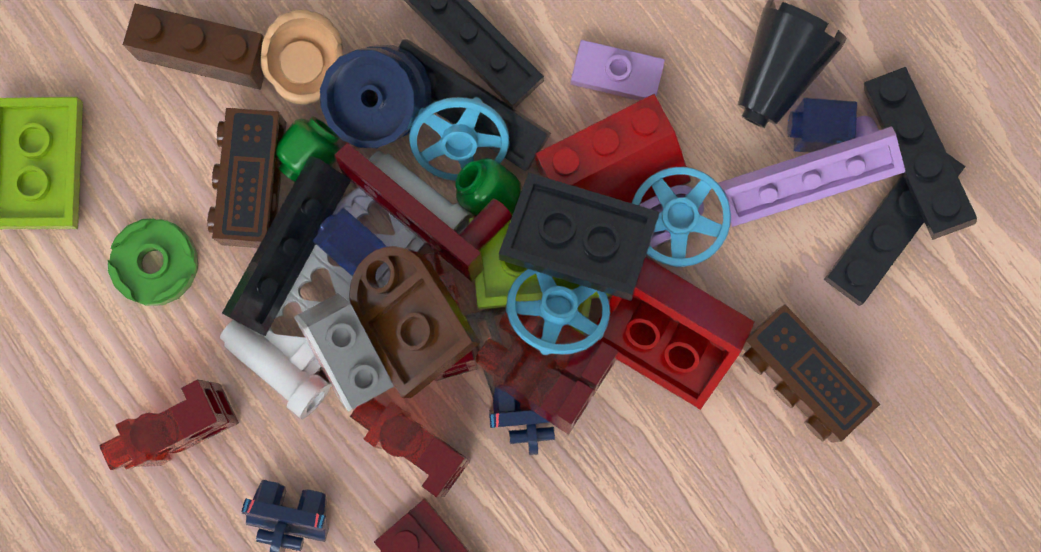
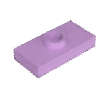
(616, 71)

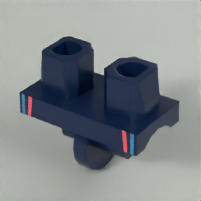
(509, 413)
(268, 513)

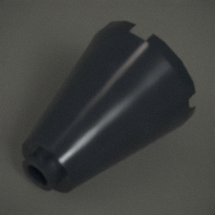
(784, 61)

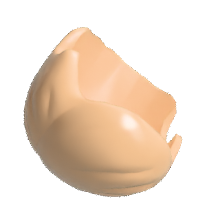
(298, 53)

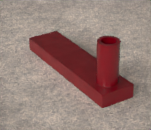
(457, 249)

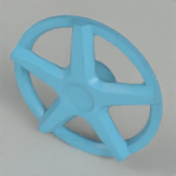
(459, 139)
(682, 216)
(557, 309)

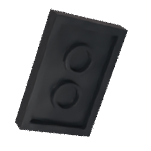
(579, 236)

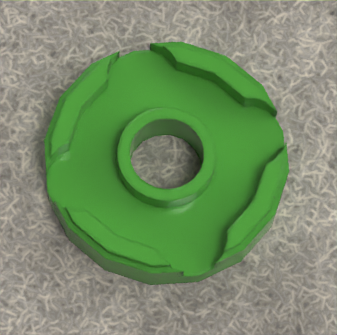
(174, 276)

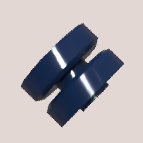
(351, 101)

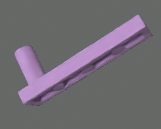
(815, 175)

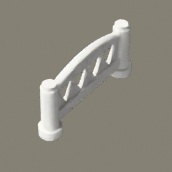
(288, 360)

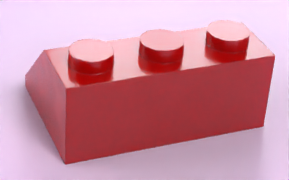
(617, 153)
(676, 334)

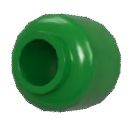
(303, 140)
(484, 181)

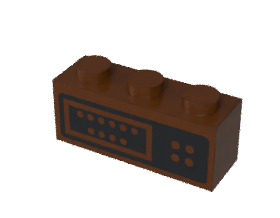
(195, 46)
(246, 177)
(808, 376)

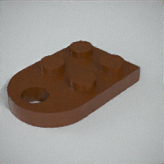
(410, 319)

